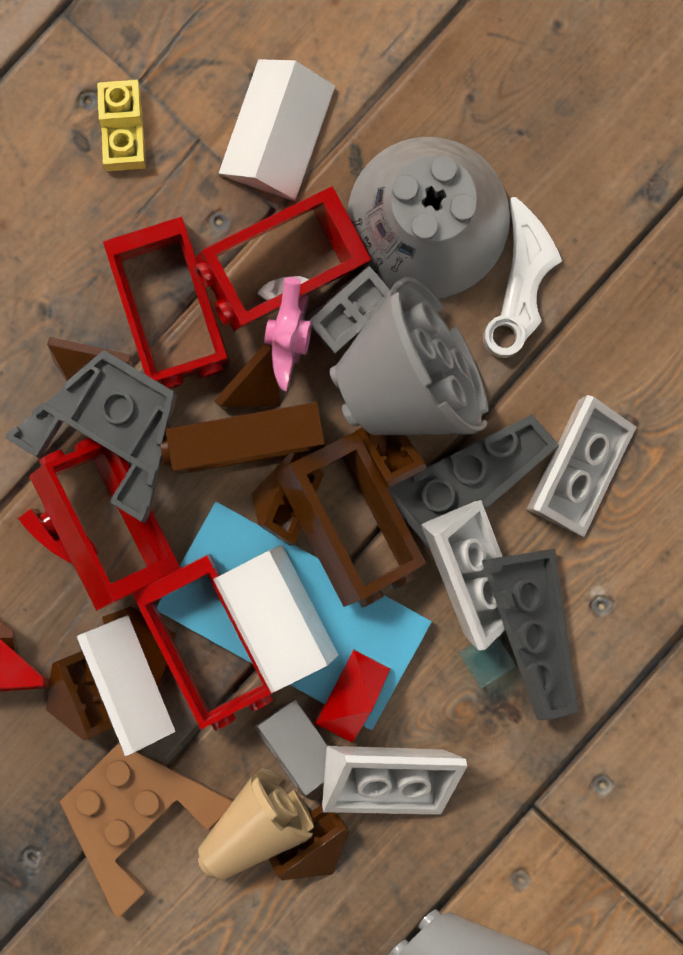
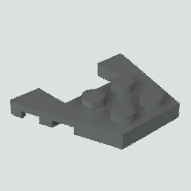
(116, 410)

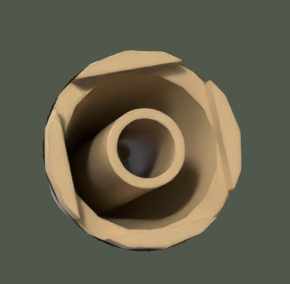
(255, 827)

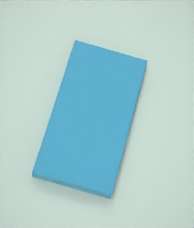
(380, 630)

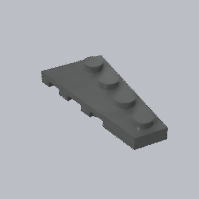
(473, 474)

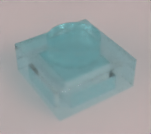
(488, 663)

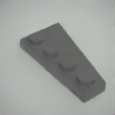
(534, 620)

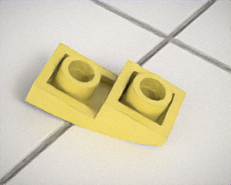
(121, 125)

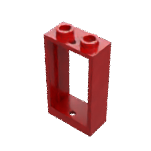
(337, 228)
(144, 242)
(147, 535)
(145, 598)

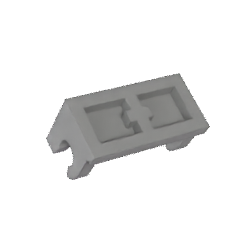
(348, 308)
(295, 746)

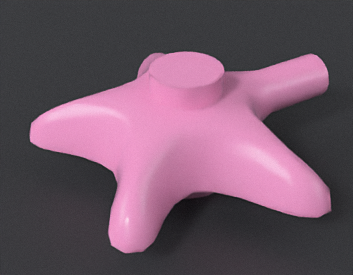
(289, 332)

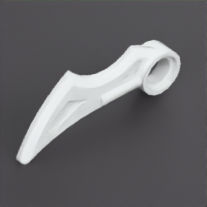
(532, 258)

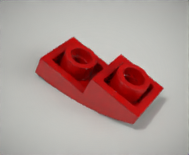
(42, 529)

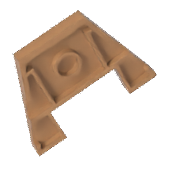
(120, 803)

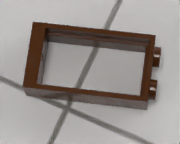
(243, 438)
(322, 534)

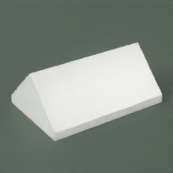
(277, 127)
(582, 466)
(458, 546)
(276, 618)
(126, 684)
(389, 779)

